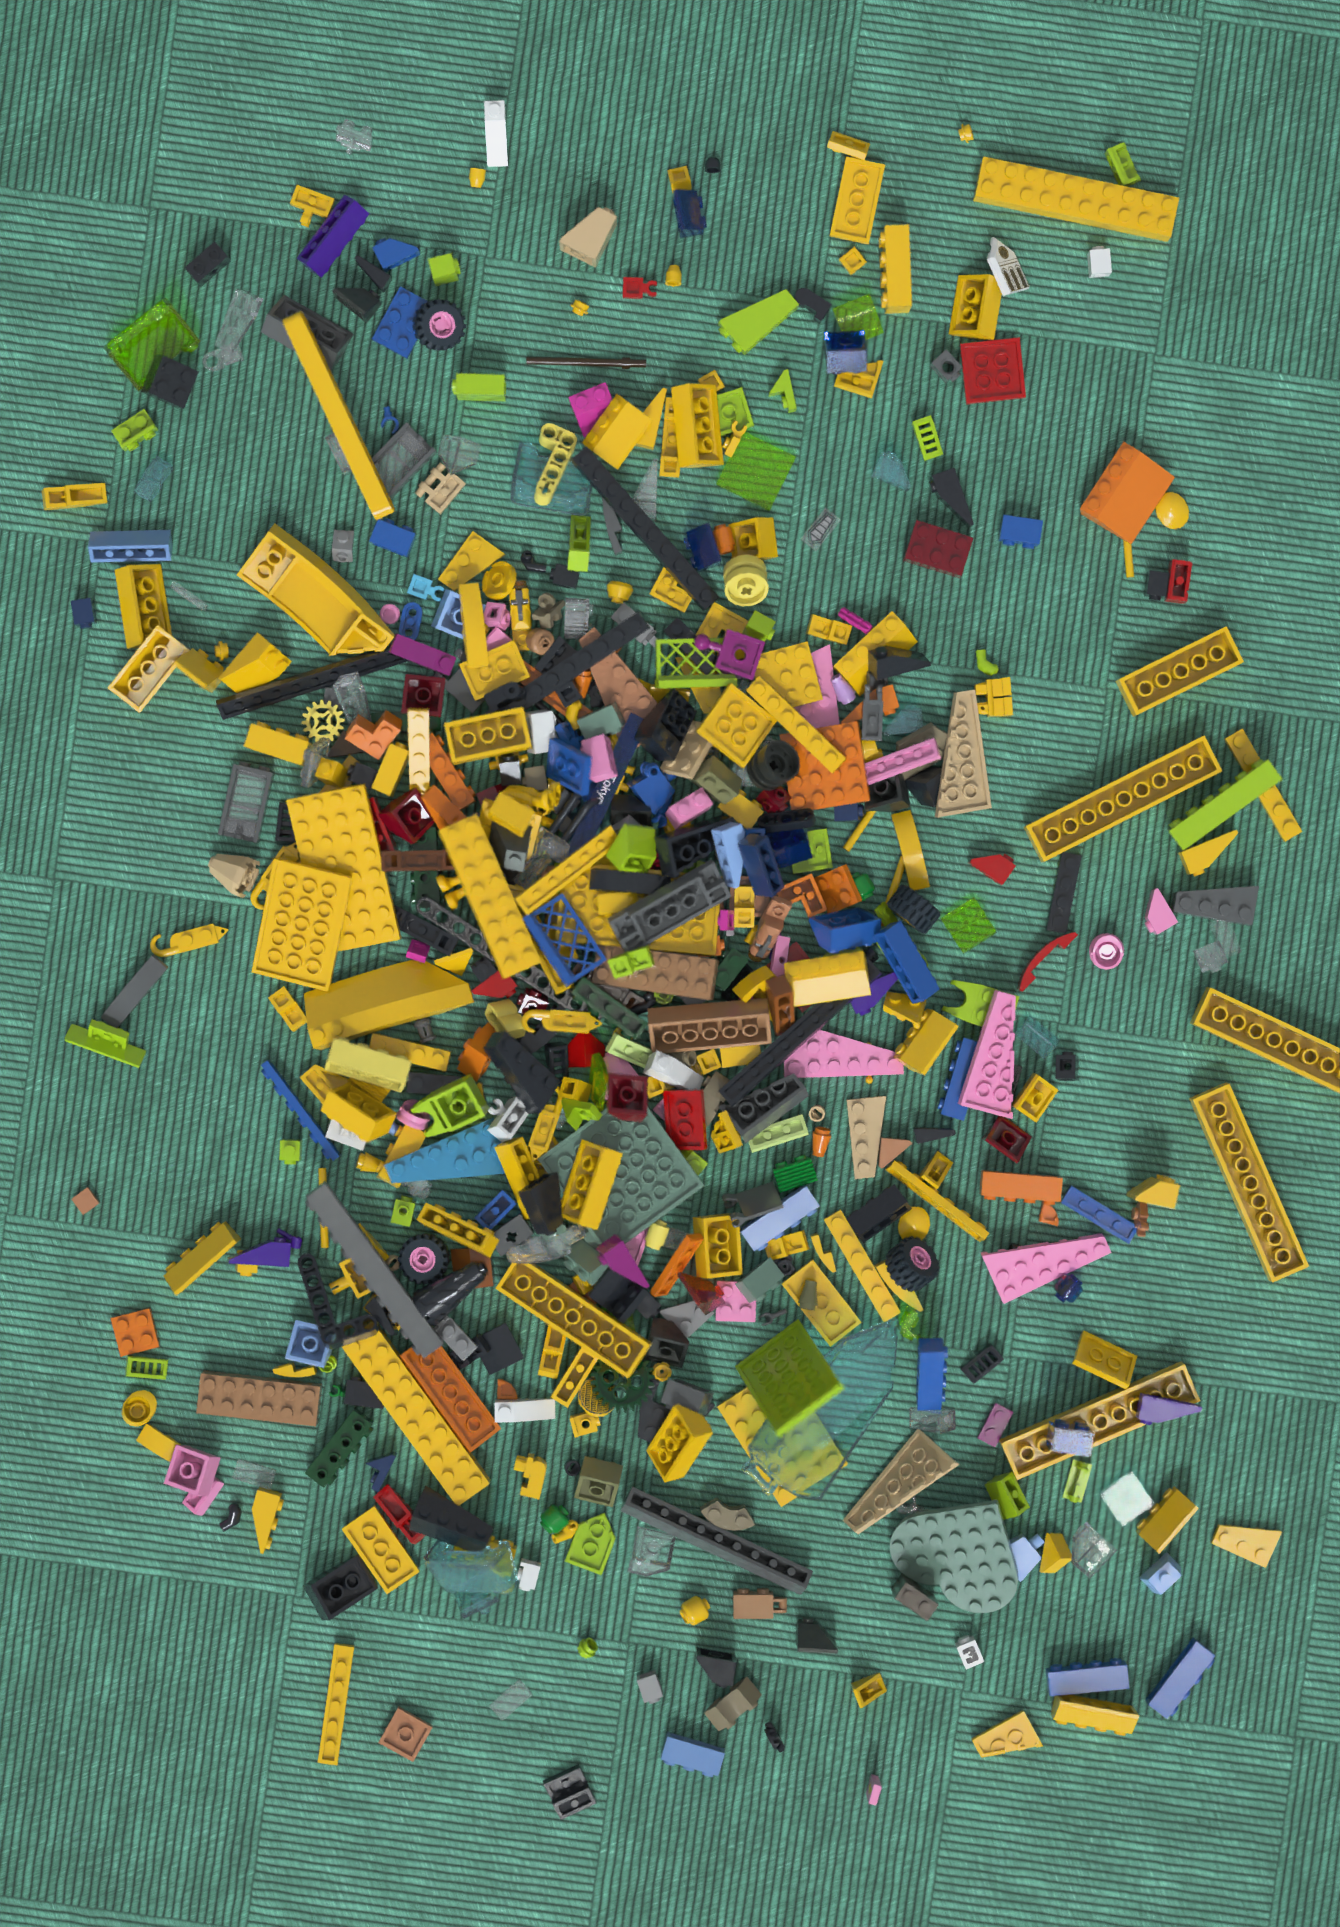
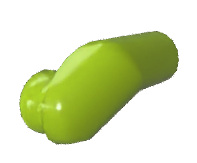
(984, 665)

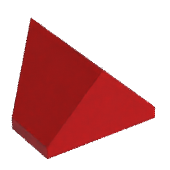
(582, 1048)

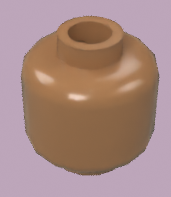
(539, 640)

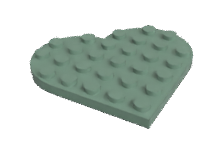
(962, 1552)

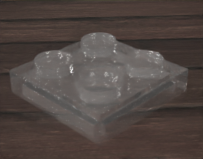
(312, 758)

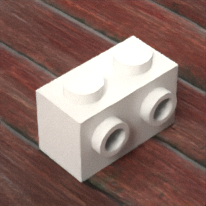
(541, 729)

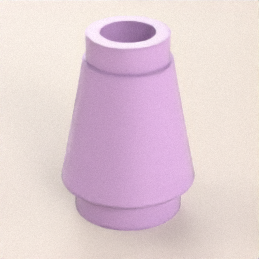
(843, 689)

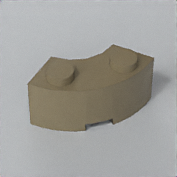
(712, 1097)
(727, 1516)
(726, 1710)

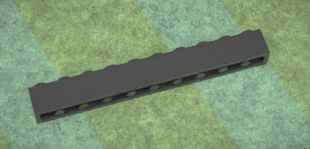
(373, 1268)
(716, 1541)

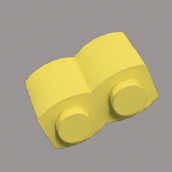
(505, 1017)

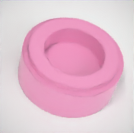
(389, 614)

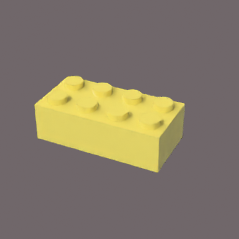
(368, 1065)

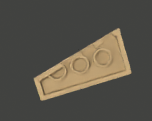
(865, 1128)

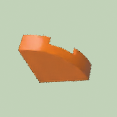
(1048, 1215)
(506, 1390)

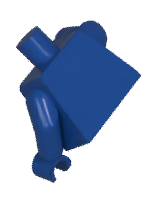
(653, 790)

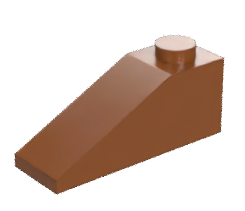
(780, 1003)

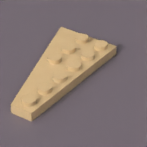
(964, 770)
(909, 1472)

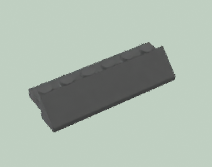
(669, 907)

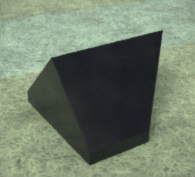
(925, 786)

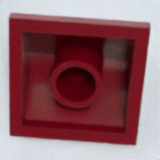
(423, 693)
(1007, 1138)

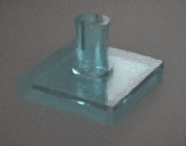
(471, 1603)

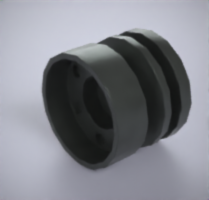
(773, 765)

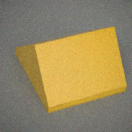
(1034, 1097)

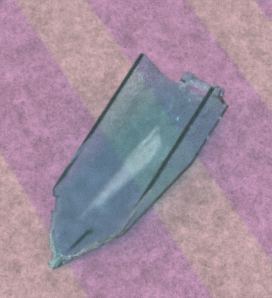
(817, 1447)

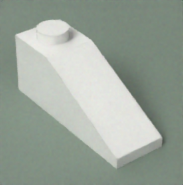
(496, 133)
(672, 1071)
(524, 1410)

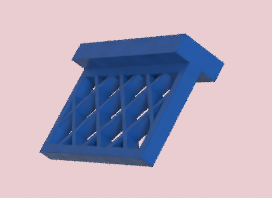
(549, 950)

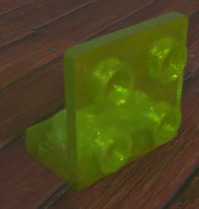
(908, 1320)

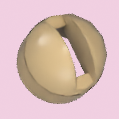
(814, 1115)
(390, 1259)

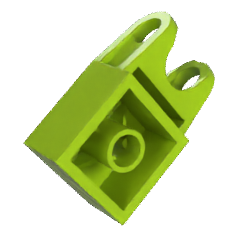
(975, 1003)
(446, 1109)

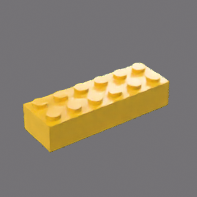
(1179, 671)

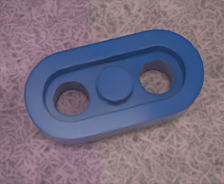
(410, 622)

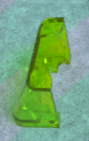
(153, 333)

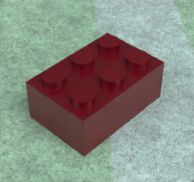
(938, 549)

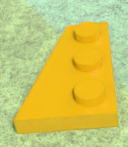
(469, 561)

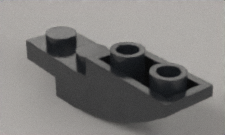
(532, 1041)

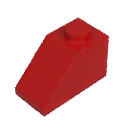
(995, 867)
(496, 986)

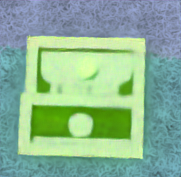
(858, 316)
(968, 925)
(598, 1079)

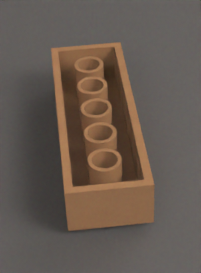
(669, 975)
(709, 1026)
(259, 1398)

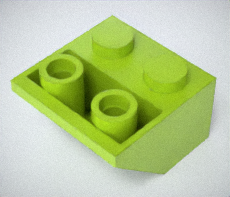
(633, 848)

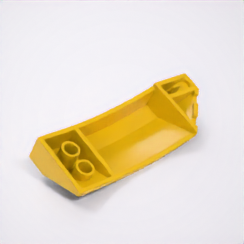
(314, 595)
(382, 1001)

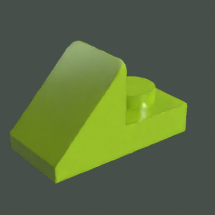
(784, 386)
(576, 1111)

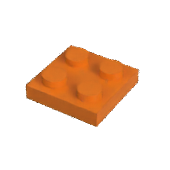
(838, 889)
(135, 1332)

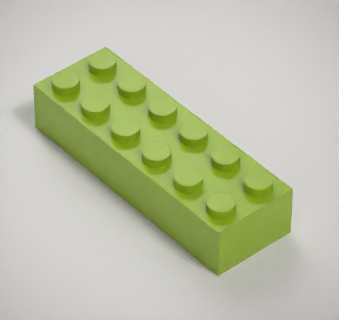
(1224, 804)

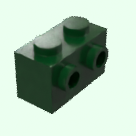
(729, 968)

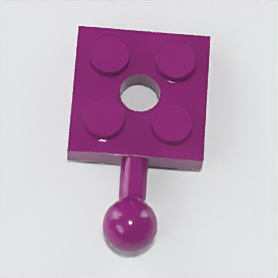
(731, 642)

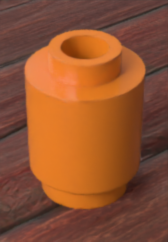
(724, 539)

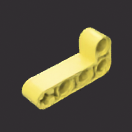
(554, 467)

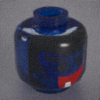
(1068, 1288)

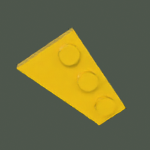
(705, 696)
(1249, 1543)
(1007, 1736)

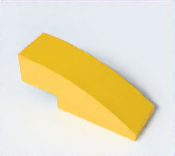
(74, 496)
(908, 1297)
(552, 1353)

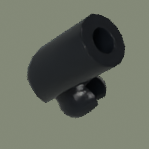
(642, 1008)

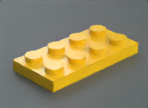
(857, 200)
(833, 1315)
(380, 1549)

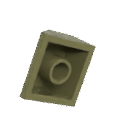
(717, 780)
(598, 1481)

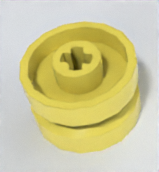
(745, 580)

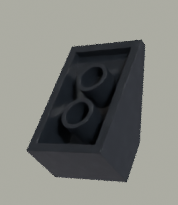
(340, 1587)

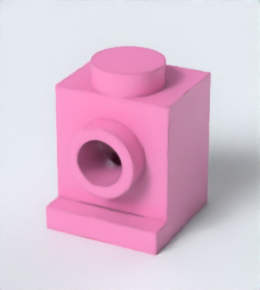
(501, 616)

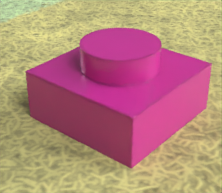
(726, 919)
(418, 951)

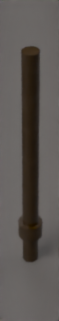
(625, 362)

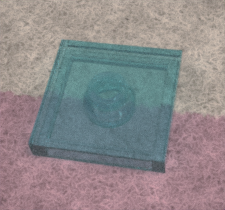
(1126, 1498)

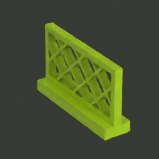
(689, 680)

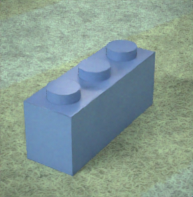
(692, 1754)

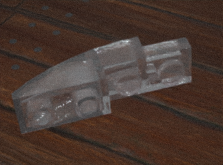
(539, 1251)

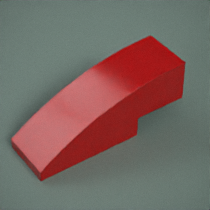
(398, 1512)

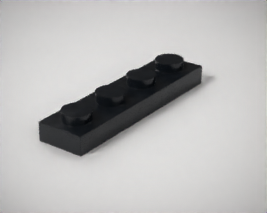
(1063, 892)

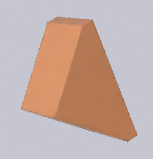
(890, 1149)

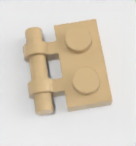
(444, 492)

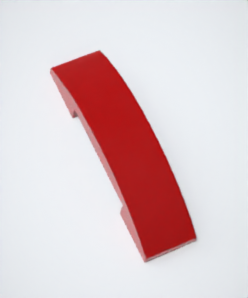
(1026, 976)

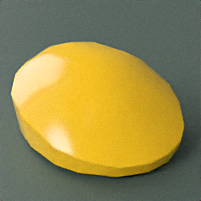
(1172, 511)
(914, 1223)
(139, 1408)

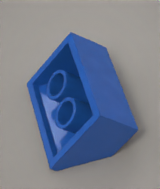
(845, 929)

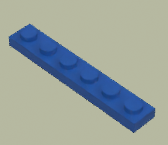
(305, 1117)

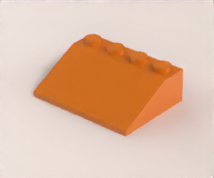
(1126, 493)

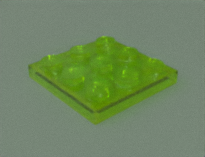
(756, 471)

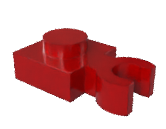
(634, 288)

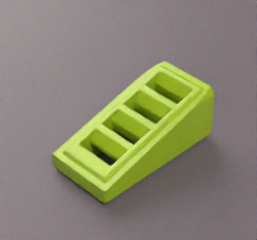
(915, 424)
(129, 1362)

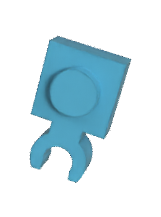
(423, 587)

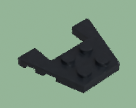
(653, 1415)

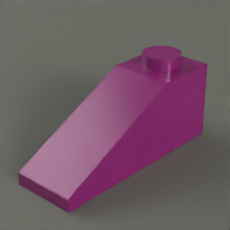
(422, 654)
(617, 1257)

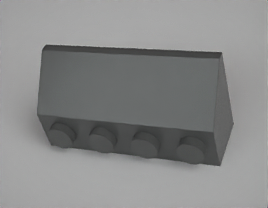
(329, 336)

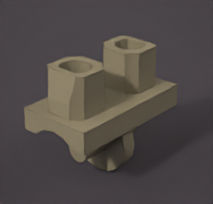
(548, 610)

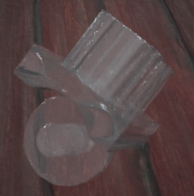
(354, 139)

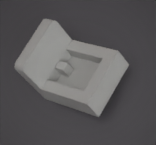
(343, 546)

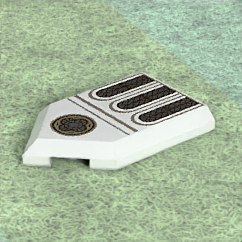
(1006, 268)

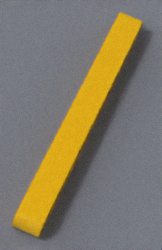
(338, 415)

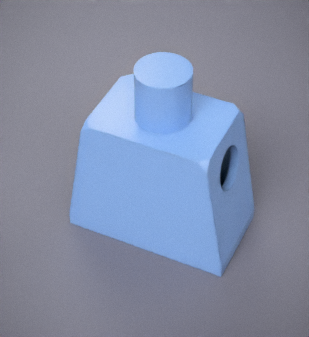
(1025, 1553)
(1162, 1574)

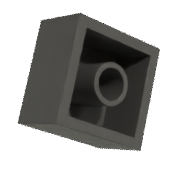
(687, 1395)

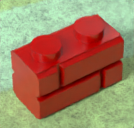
(1178, 581)

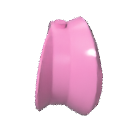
(1106, 951)
(414, 1120)

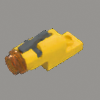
(520, 614)

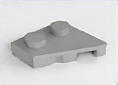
(686, 1317)

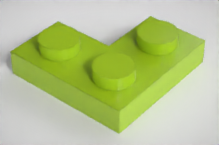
(820, 852)

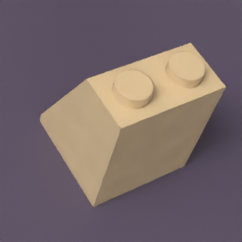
(590, 236)

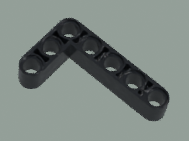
(325, 1310)

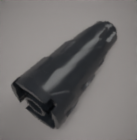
(448, 1292)

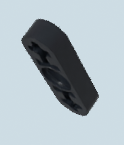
(794, 824)

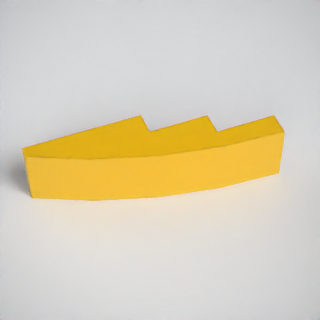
(473, 625)

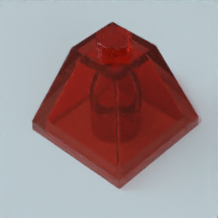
(703, 1292)

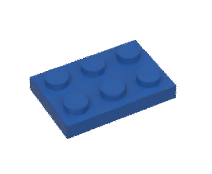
(396, 328)
(569, 766)

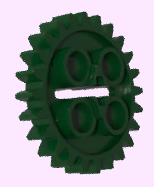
(633, 1394)

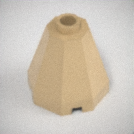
(234, 872)

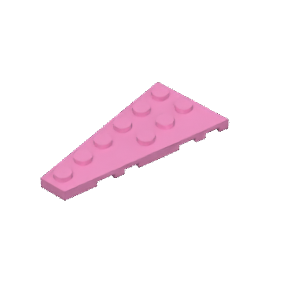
(825, 711)
(837, 1056)
(992, 1066)
(1035, 1265)

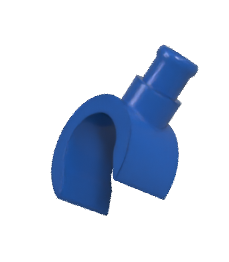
(388, 417)

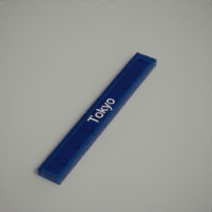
(606, 789)

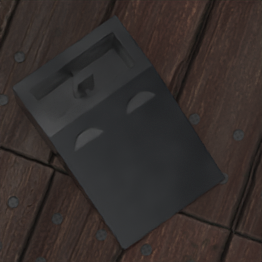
(666, 726)

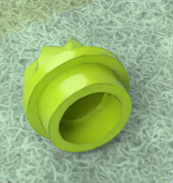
(587, 1648)

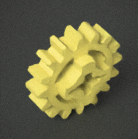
(316, 715)

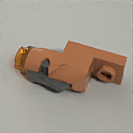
(769, 928)

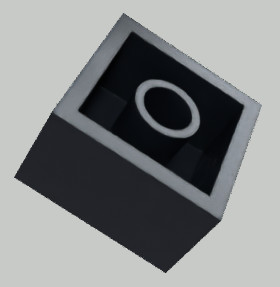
(169, 381)

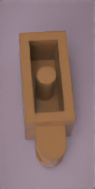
(756, 1604)

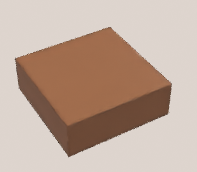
(85, 1200)

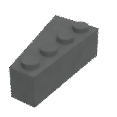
(1225, 904)
(765, 1106)

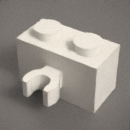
(508, 1118)
(339, 1134)

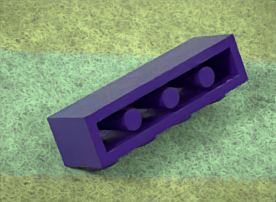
(333, 236)

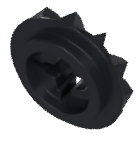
(774, 1737)

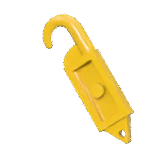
(288, 853)
(189, 940)
(562, 1021)
(545, 1128)

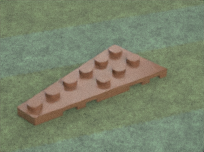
(619, 684)

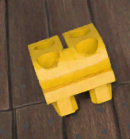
(536, 1469)

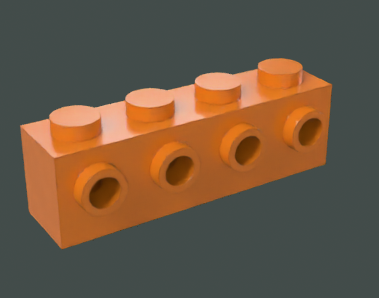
(447, 774)
(1021, 1186)

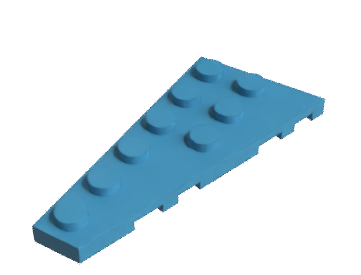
(457, 1156)

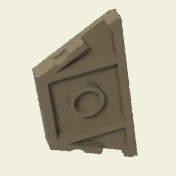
(923, 734)

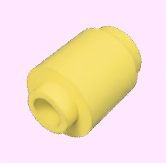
(657, 1234)

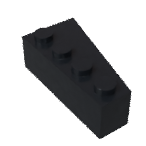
(687, 845)
(521, 1070)
(449, 1523)

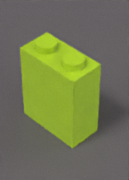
(479, 387)

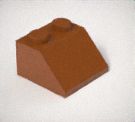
(465, 1255)

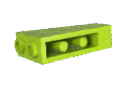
(755, 322)

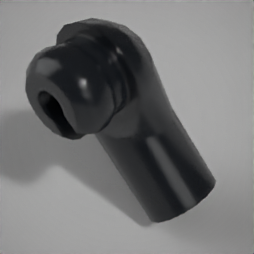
(531, 564)
(233, 1518)

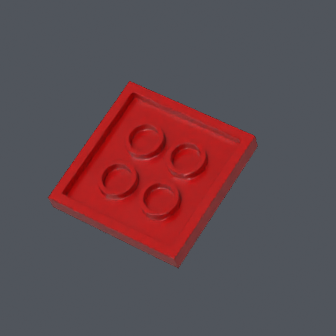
(992, 371)

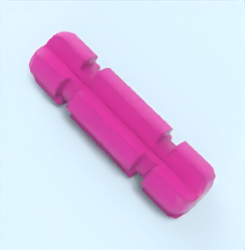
(855, 620)

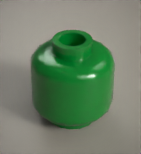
(864, 885)
(554, 1518)

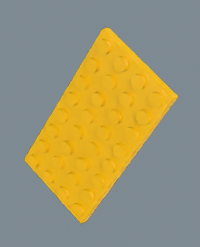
(340, 835)
(693, 937)

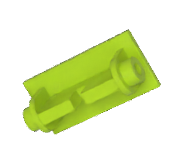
(1077, 1481)

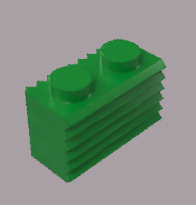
(794, 1173)

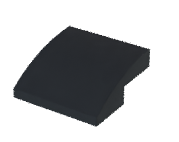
(503, 1349)
(569, 1792)

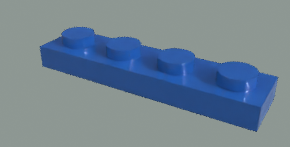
(1099, 1214)

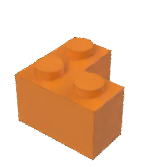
(374, 737)
(807, 892)
(474, 1058)

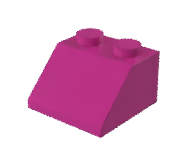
(590, 406)

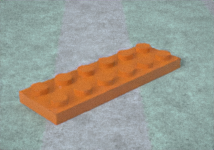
(452, 1396)

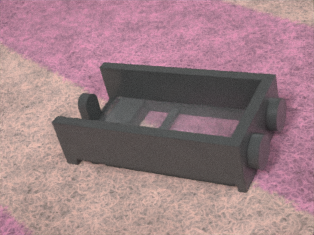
(402, 459)
(246, 802)

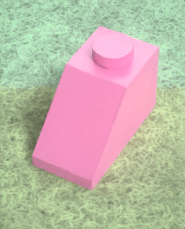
(1158, 913)

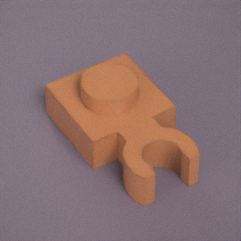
(1140, 1216)

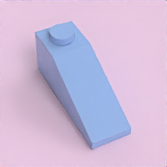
(730, 860)

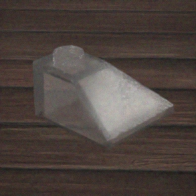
(1090, 1550)
(651, 1552)

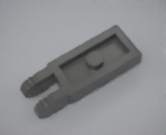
(872, 715)

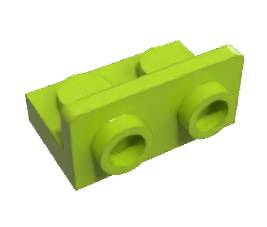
(135, 430)

